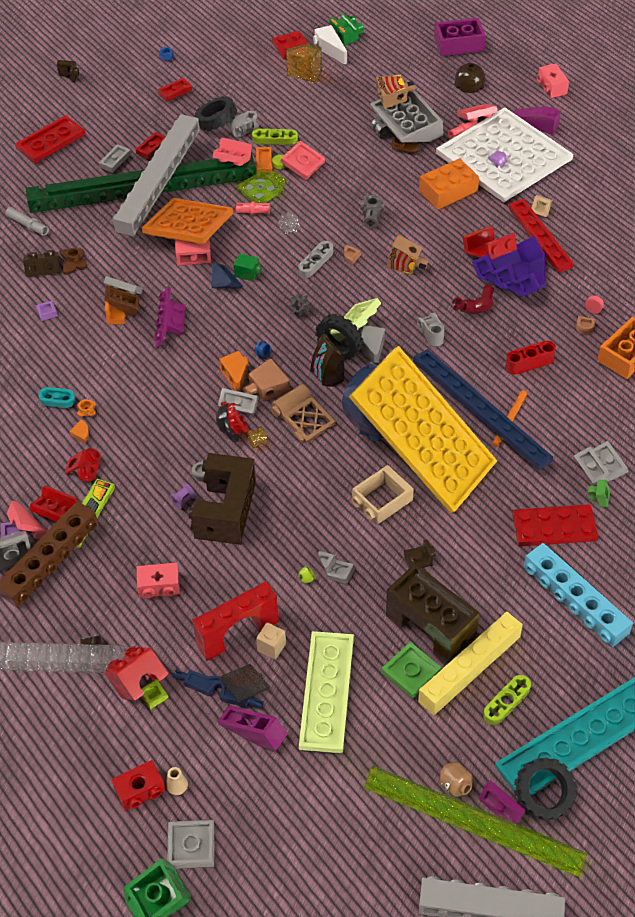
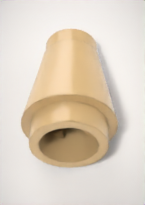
(176, 781)

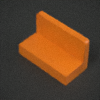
(113, 314)

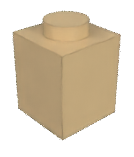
(271, 640)

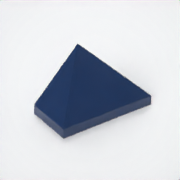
(223, 277)

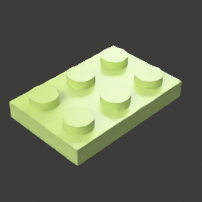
(358, 315)

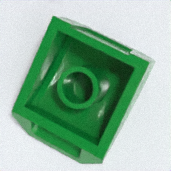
(156, 891)

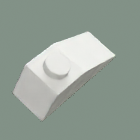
(330, 43)

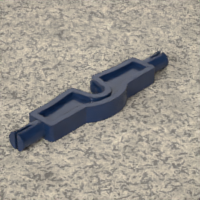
(207, 684)

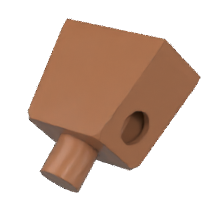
(267, 381)

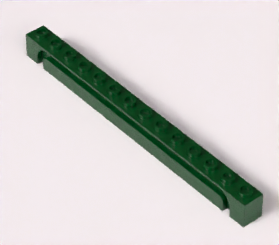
(119, 185)

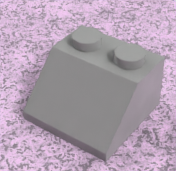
(13, 549)

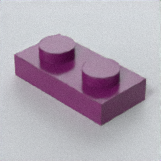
(501, 803)

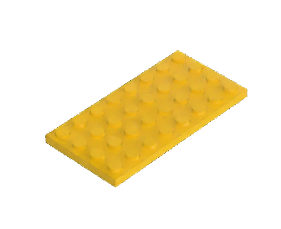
(423, 429)

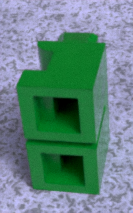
(347, 28)

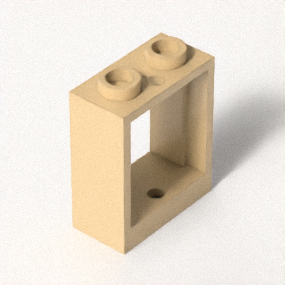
(394, 482)

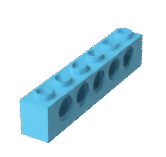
(588, 597)

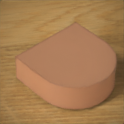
(585, 325)

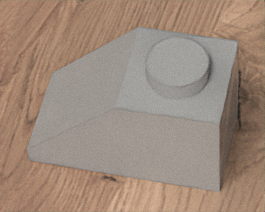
(372, 342)

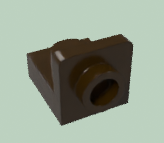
(68, 69)
(421, 555)

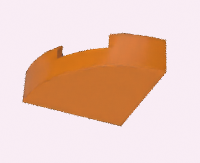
(80, 431)

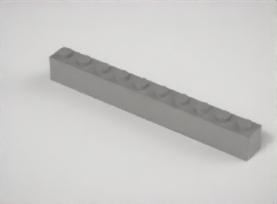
(156, 175)

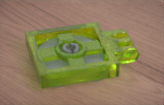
(262, 186)

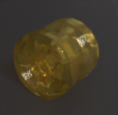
(257, 437)

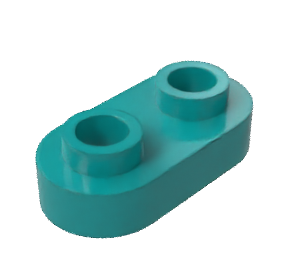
(58, 397)

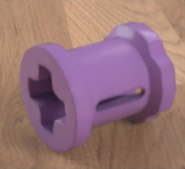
(183, 496)

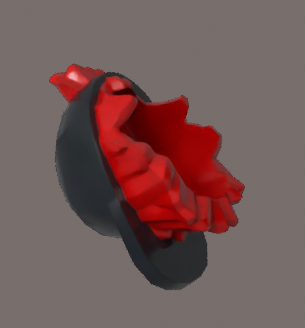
(230, 422)

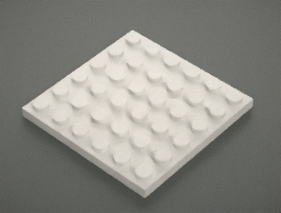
(528, 153)

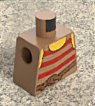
(393, 89)
(405, 256)

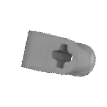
(243, 124)
(431, 329)

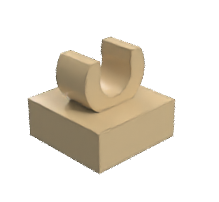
(541, 205)

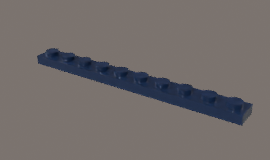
(483, 410)

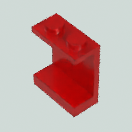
(484, 243)

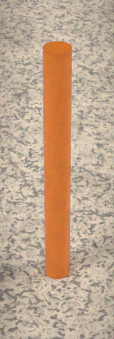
(513, 412)

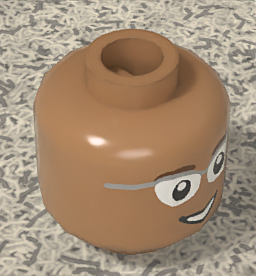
(456, 779)

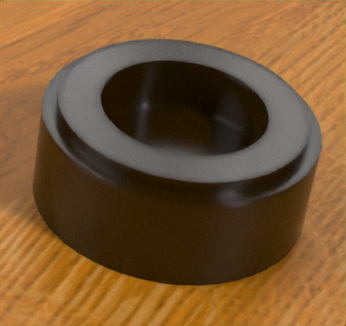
(91, 640)

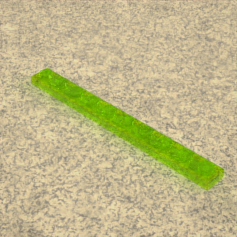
(476, 821)

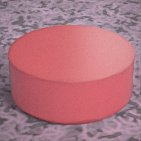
(594, 304)

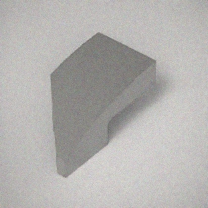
(336, 569)

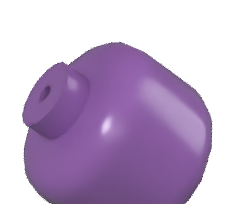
(498, 158)

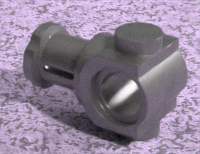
(371, 209)

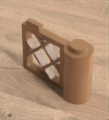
(292, 404)

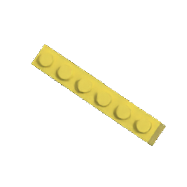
(469, 663)

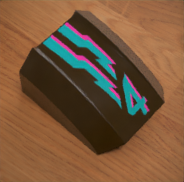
(327, 363)

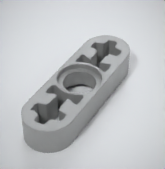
(317, 252)

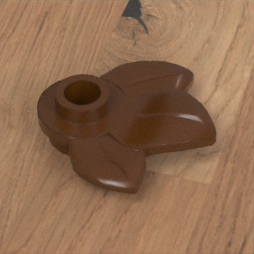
(410, 147)

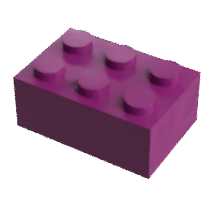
(459, 36)

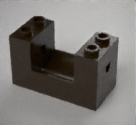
(225, 520)
(433, 609)

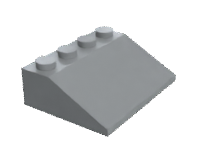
(411, 119)

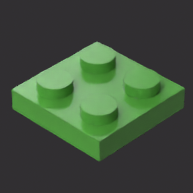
(410, 669)

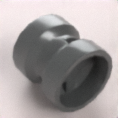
(380, 128)

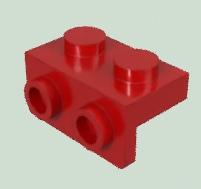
(52, 503)

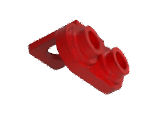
(86, 464)

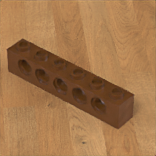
(37, 556)

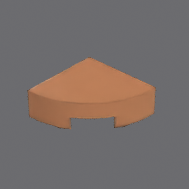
(351, 254)

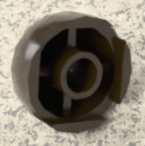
(470, 78)

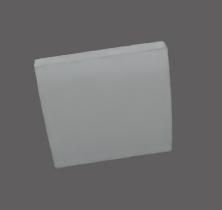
(601, 463)

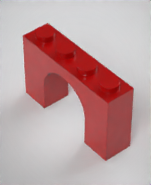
(210, 628)

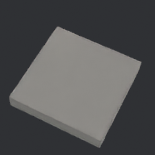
(191, 844)

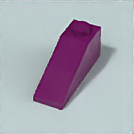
(542, 118)
(254, 726)

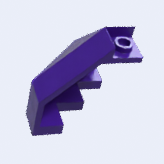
(517, 271)

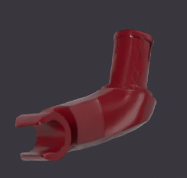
(478, 305)

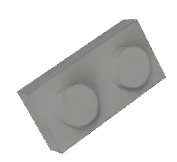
(114, 158)
(130, 288)
(244, 402)

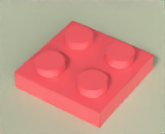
(473, 113)
(303, 160)

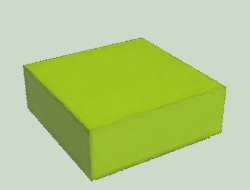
(154, 694)

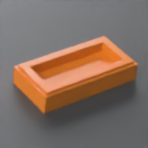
(264, 159)

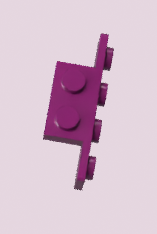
(170, 317)

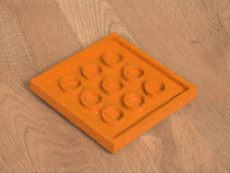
(187, 220)

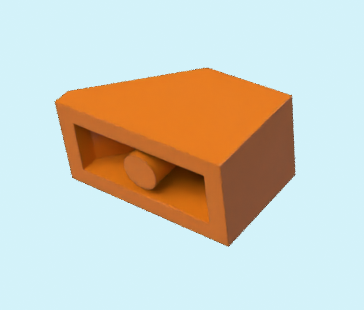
(235, 369)

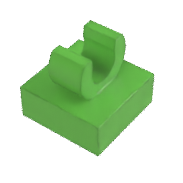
(600, 493)

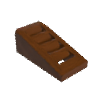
(127, 302)

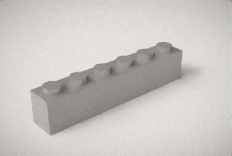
(478, 900)

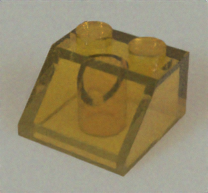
(304, 62)

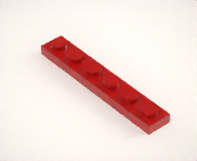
(535, 227)

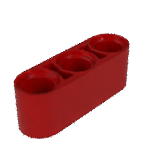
(530, 357)

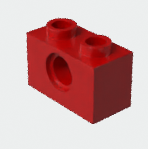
(142, 775)

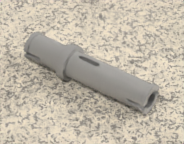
(31, 223)

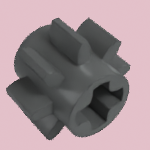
(294, 304)

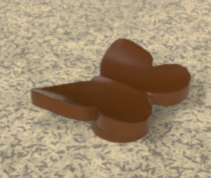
(73, 260)

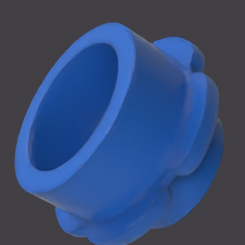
(166, 53)
(262, 349)

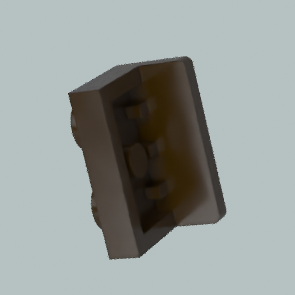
(41, 264)

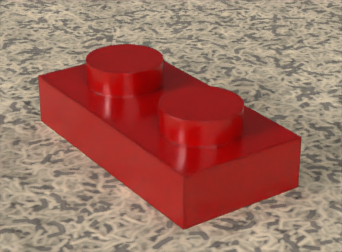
(174, 89)
(150, 145)

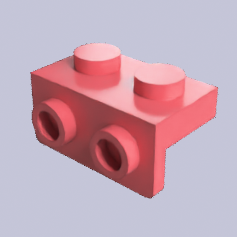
(233, 151)

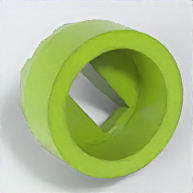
(306, 574)

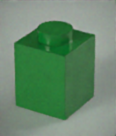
(246, 267)

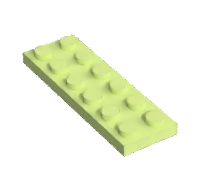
(326, 692)

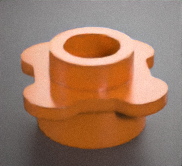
(86, 408)

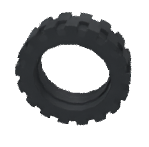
(222, 104)
(347, 329)
(567, 789)

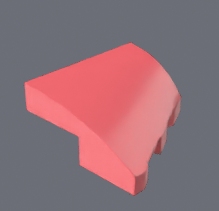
(24, 520)

